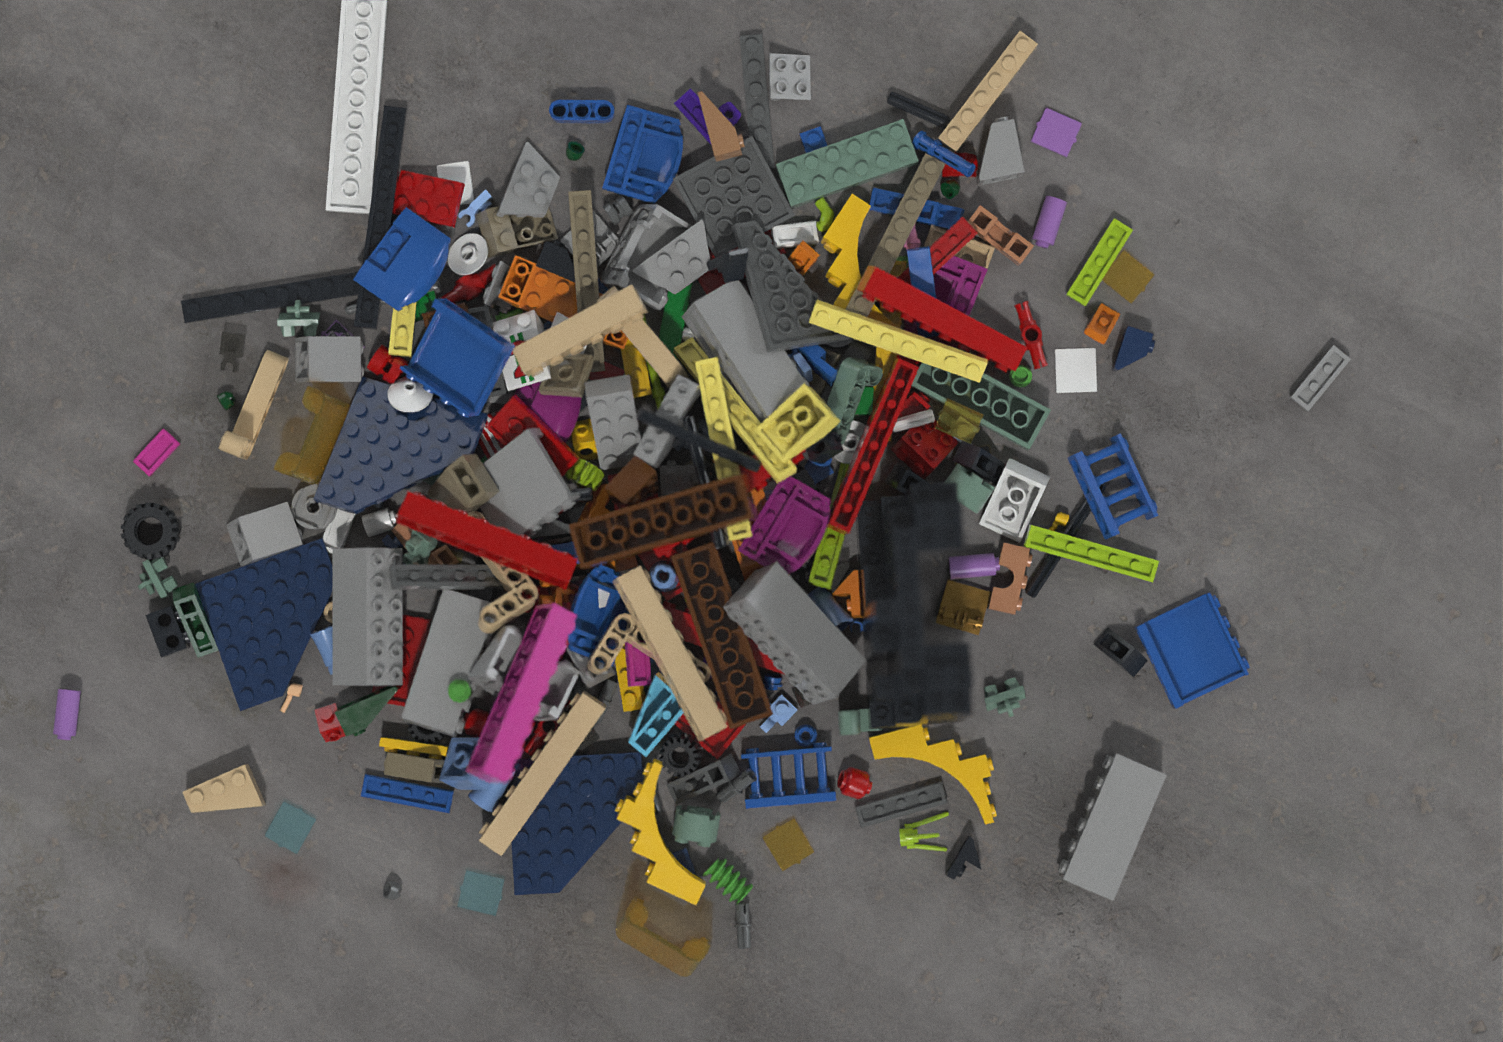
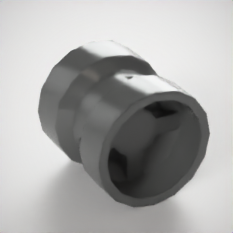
(622, 206)

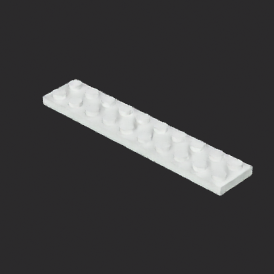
(356, 106)

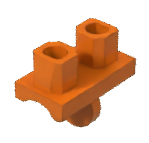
(555, 594)

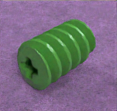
(728, 880)

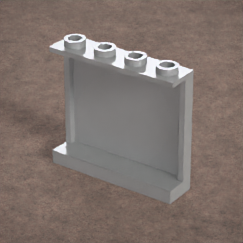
(678, 403)
(528, 486)

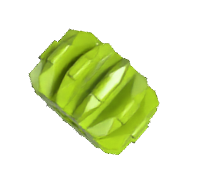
(585, 475)

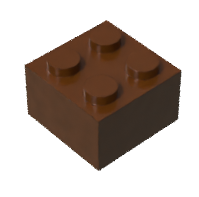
(633, 484)

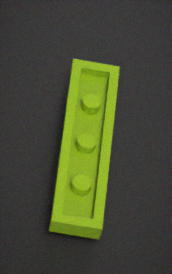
(1099, 262)

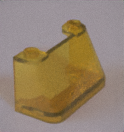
(320, 440)
(678, 960)

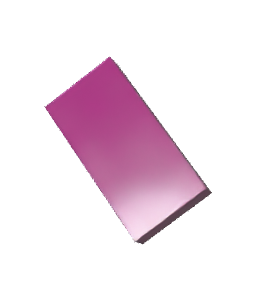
(156, 452)
(637, 666)

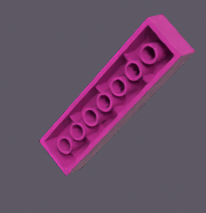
(521, 693)

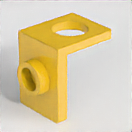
(584, 438)

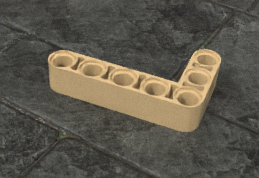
(651, 348)
(256, 406)
(513, 597)
(620, 638)

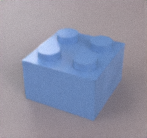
(456, 763)

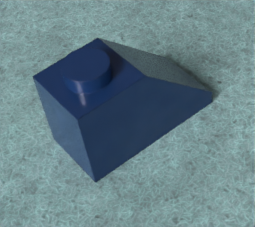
(1133, 347)

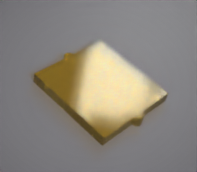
(1127, 277)
(959, 421)
(788, 844)

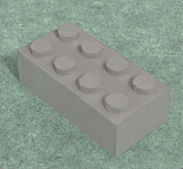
(613, 420)

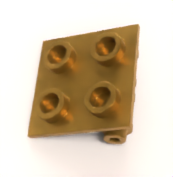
(963, 607)

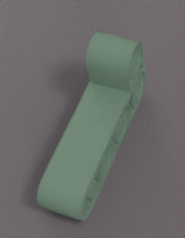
(848, 389)
(854, 721)

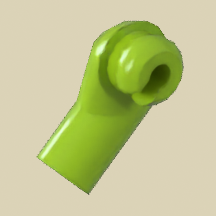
(826, 217)

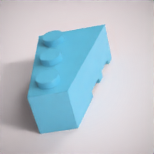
(655, 717)

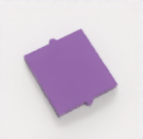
(1056, 132)

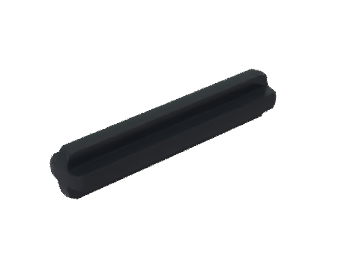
(918, 110)

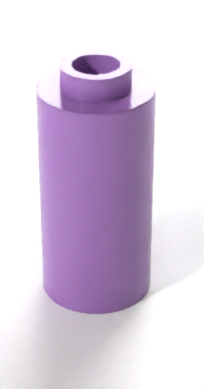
(1049, 221)
(973, 566)
(66, 713)

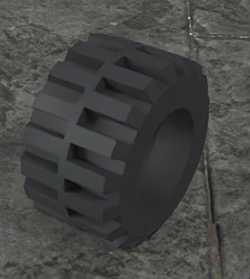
(131, 530)

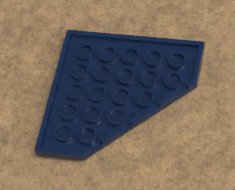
(392, 449)
(266, 618)
(571, 819)

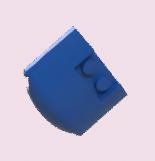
(645, 155)
(405, 261)
(592, 620)

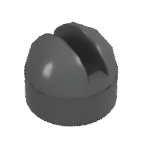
(391, 890)

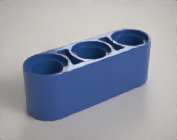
(572, 105)

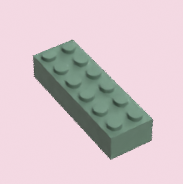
(847, 164)
(1003, 408)

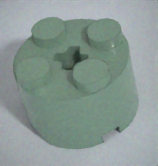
(970, 489)
(696, 825)

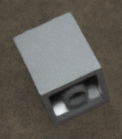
(1001, 154)
(328, 359)
(264, 533)

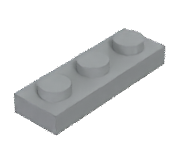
(1320, 378)

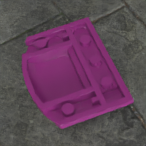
(957, 286)
(557, 412)
(788, 526)

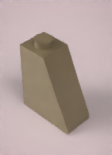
(413, 767)

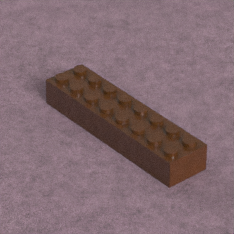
(663, 521)
(721, 637)

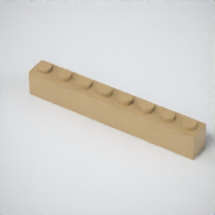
(670, 654)
(542, 773)

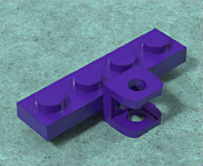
(691, 108)

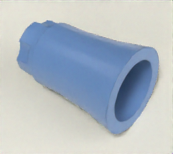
(672, 580)
(831, 608)
(324, 641)
(489, 798)

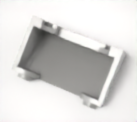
(644, 235)
(496, 660)

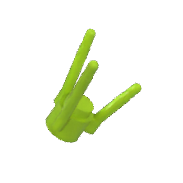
(910, 836)

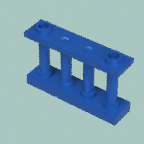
(1100, 504)
(801, 794)

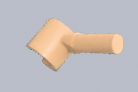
(293, 690)

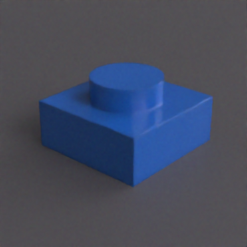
(813, 139)

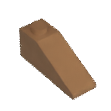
(722, 133)

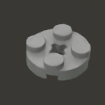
(301, 506)

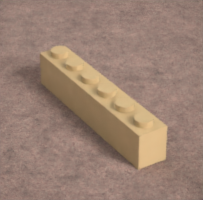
(987, 92)
(579, 331)

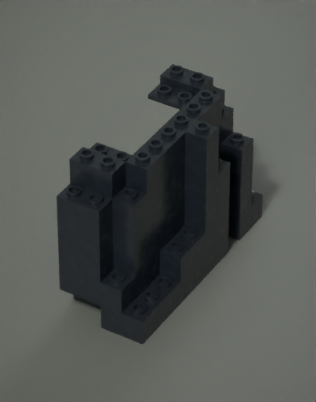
(922, 680)

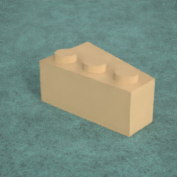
(227, 791)

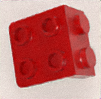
(924, 448)

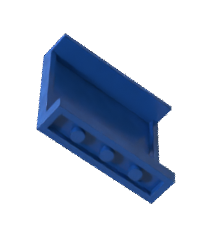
(458, 358)
(1192, 649)

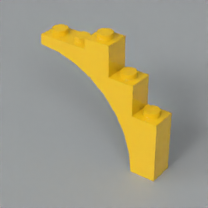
(843, 239)
(911, 743)
(666, 871)

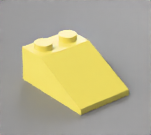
(797, 423)

